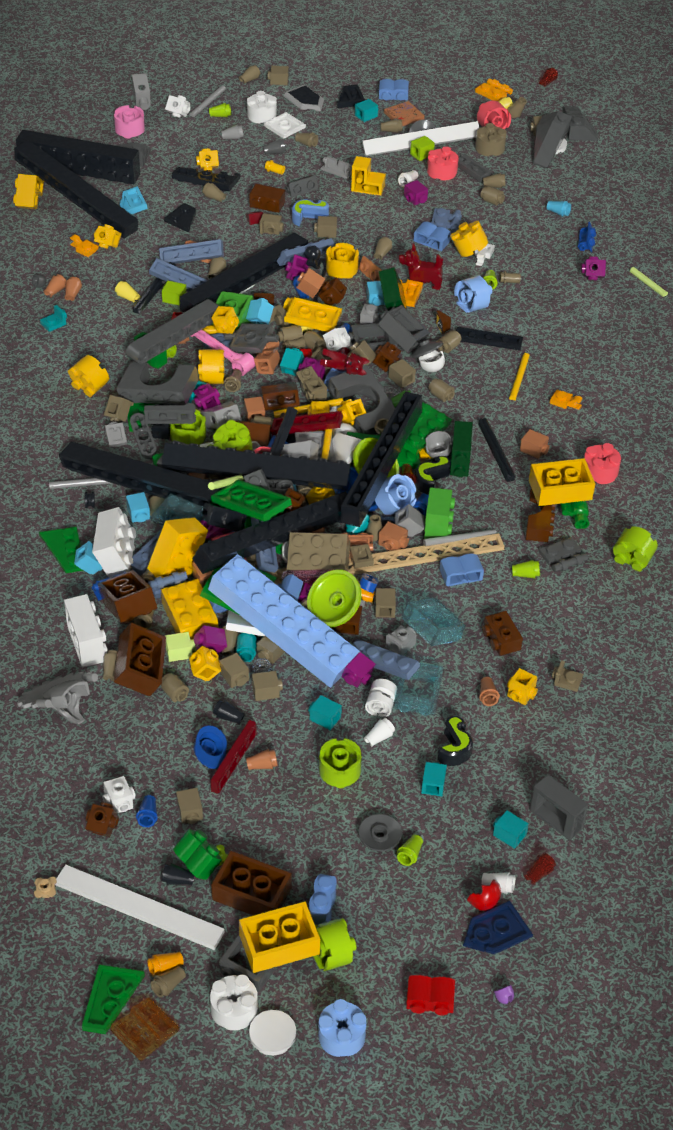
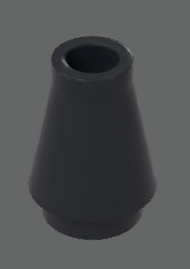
(226, 711)
(176, 875)

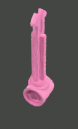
(240, 362)

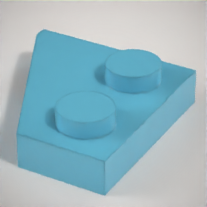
(133, 201)

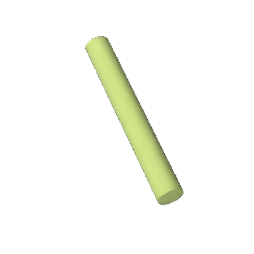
(649, 282)
(224, 482)

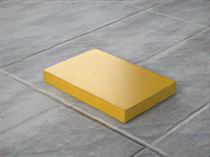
(313, 314)

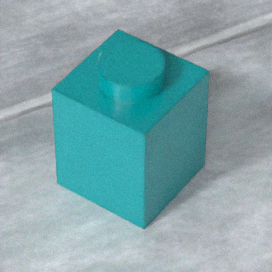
(366, 110)
(291, 361)
(325, 712)
(434, 779)
(510, 829)

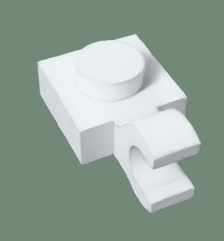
(484, 253)

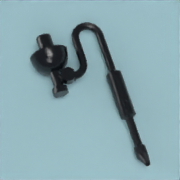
(313, 254)

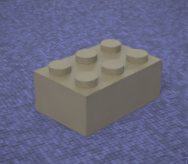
(318, 551)

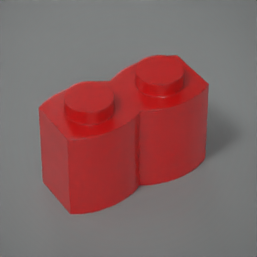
(430, 994)

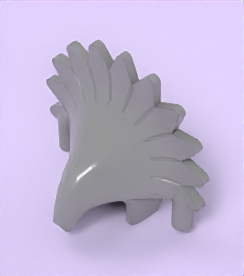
(60, 694)

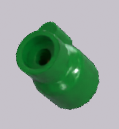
(578, 511)

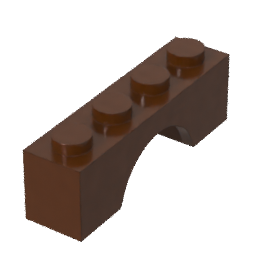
(539, 524)

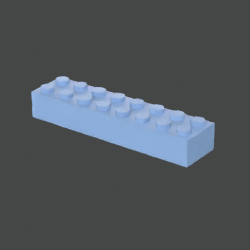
(283, 620)

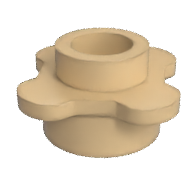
(43, 892)

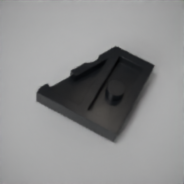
(350, 96)
(182, 217)

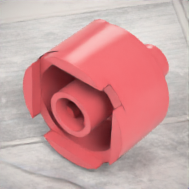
(493, 113)
(442, 163)
(603, 462)

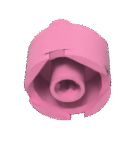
(129, 121)

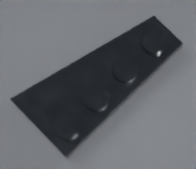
(222, 181)

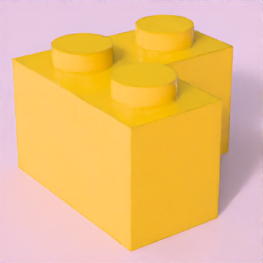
(364, 180)
(28, 190)

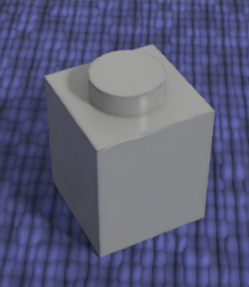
(410, 519)

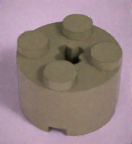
(490, 140)

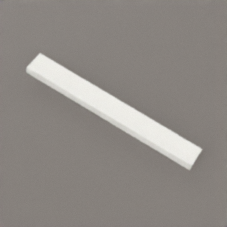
(403, 141)
(140, 907)

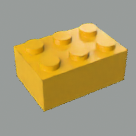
(561, 482)
(177, 546)
(187, 608)
(279, 937)

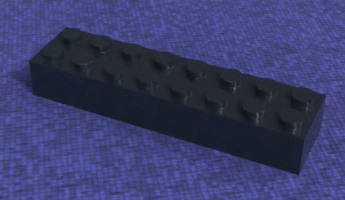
(88, 157)

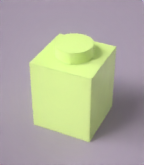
(179, 646)

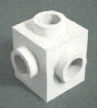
(178, 106)
(337, 339)
(118, 794)

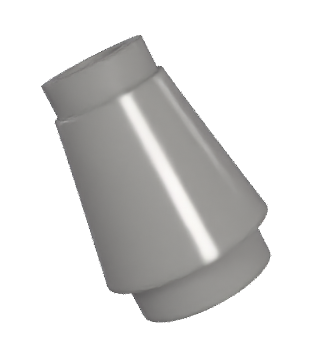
(233, 132)

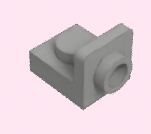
(115, 434)

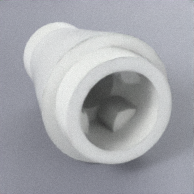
(407, 177)
(382, 730)
(506, 881)

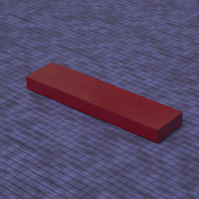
(311, 422)
(233, 757)

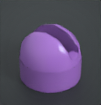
(505, 994)

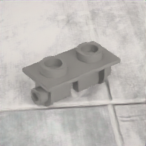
(341, 169)

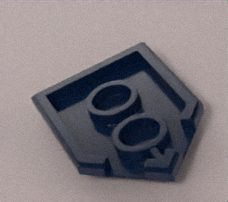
(496, 929)

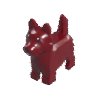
(422, 270)
(351, 364)

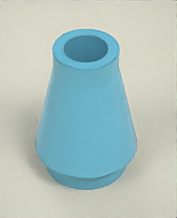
(559, 207)

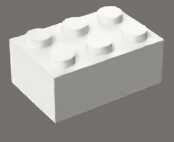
(114, 542)
(85, 630)

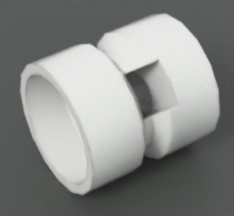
(381, 697)

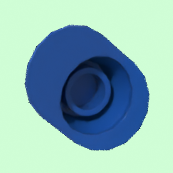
(209, 742)

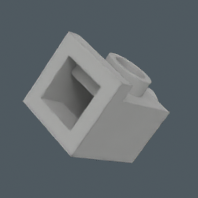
(369, 314)
(404, 639)

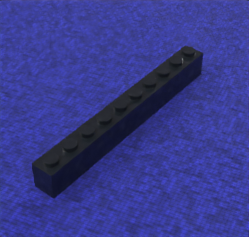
(75, 188)
(243, 274)
(381, 459)
(233, 463)
(135, 474)
(269, 533)

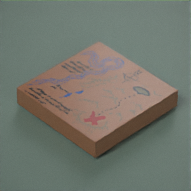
(404, 111)

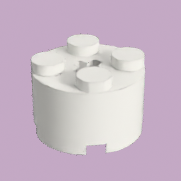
(261, 107)
(234, 1002)

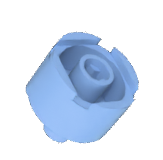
(474, 290)
(395, 494)
(342, 1028)

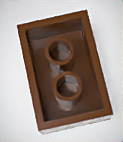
(127, 596)
(140, 659)
(251, 885)

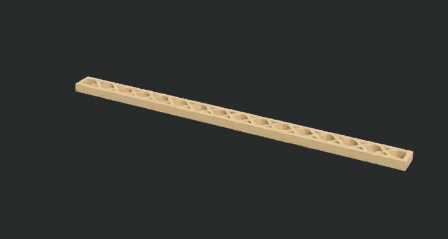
(429, 556)

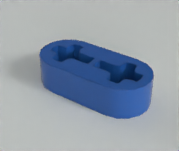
(368, 582)

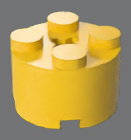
(469, 238)
(342, 260)
(211, 366)
(88, 375)

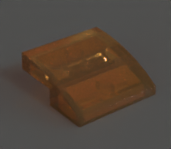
(152, 1021)

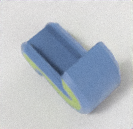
(308, 209)

